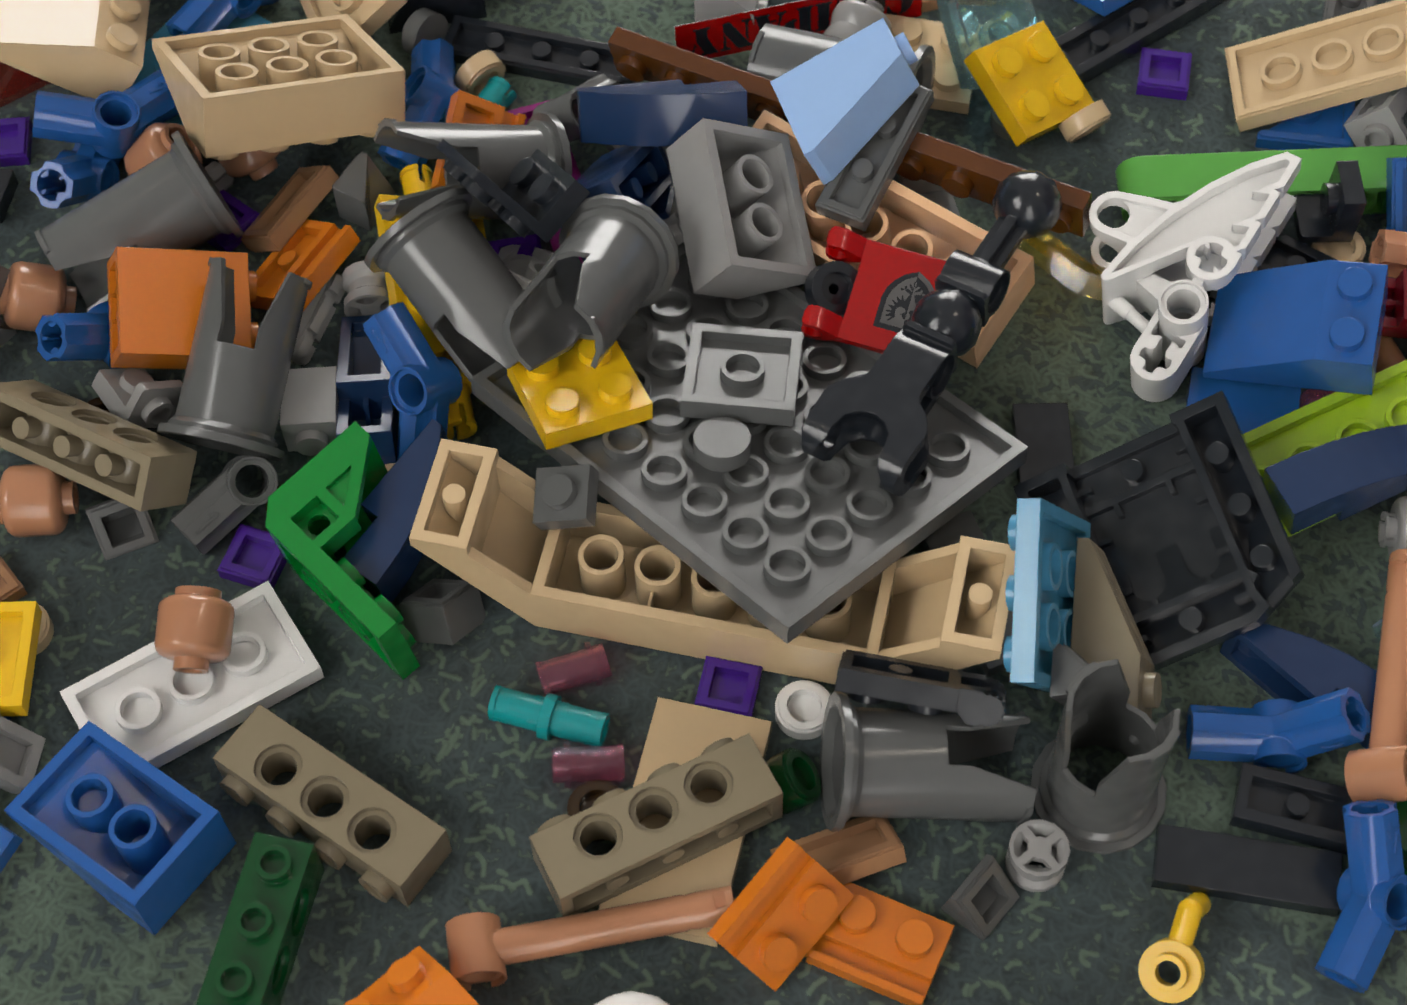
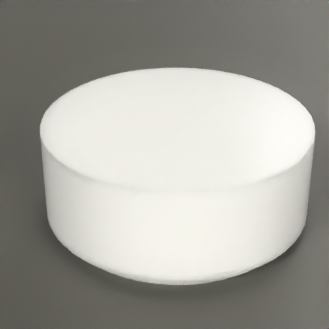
(801, 709)

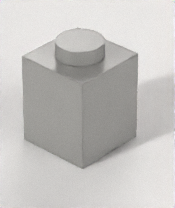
(309, 409)

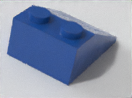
(1301, 326)
(123, 826)

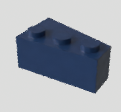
(633, 172)

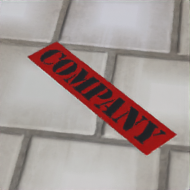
(737, 33)

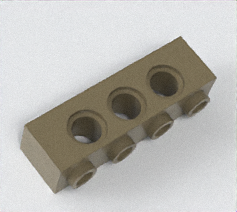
(94, 446)
(271, 746)
(640, 853)

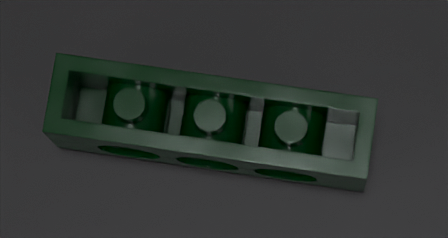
(263, 923)

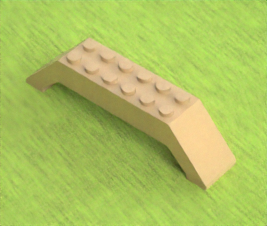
(632, 590)

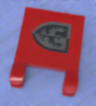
(883, 292)

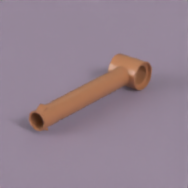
(1382, 767)
(483, 949)

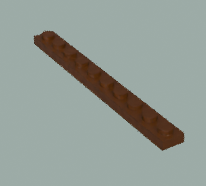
(928, 158)

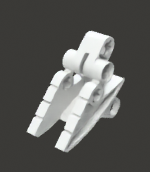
(1178, 254)

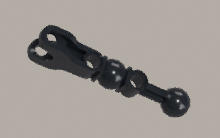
(914, 369)

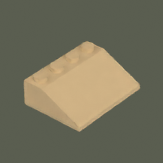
(76, 42)
(280, 85)

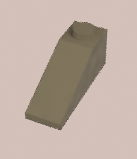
(1106, 629)

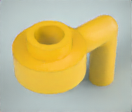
(1177, 949)

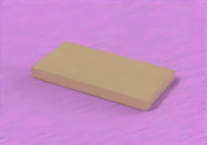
(1319, 65)
(678, 736)

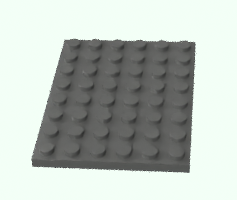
(784, 528)

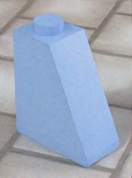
(846, 95)

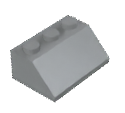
(740, 210)

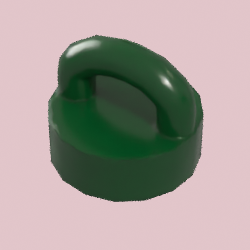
(796, 778)

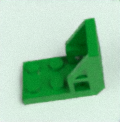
(320, 514)

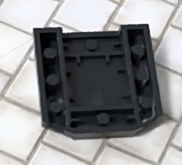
(1183, 529)

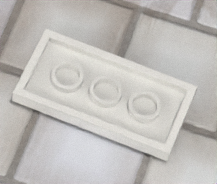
(173, 712)

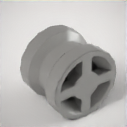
(364, 290)
(1044, 844)

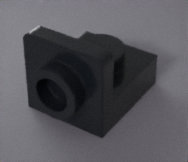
(1336, 210)

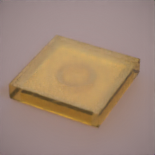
(1064, 265)

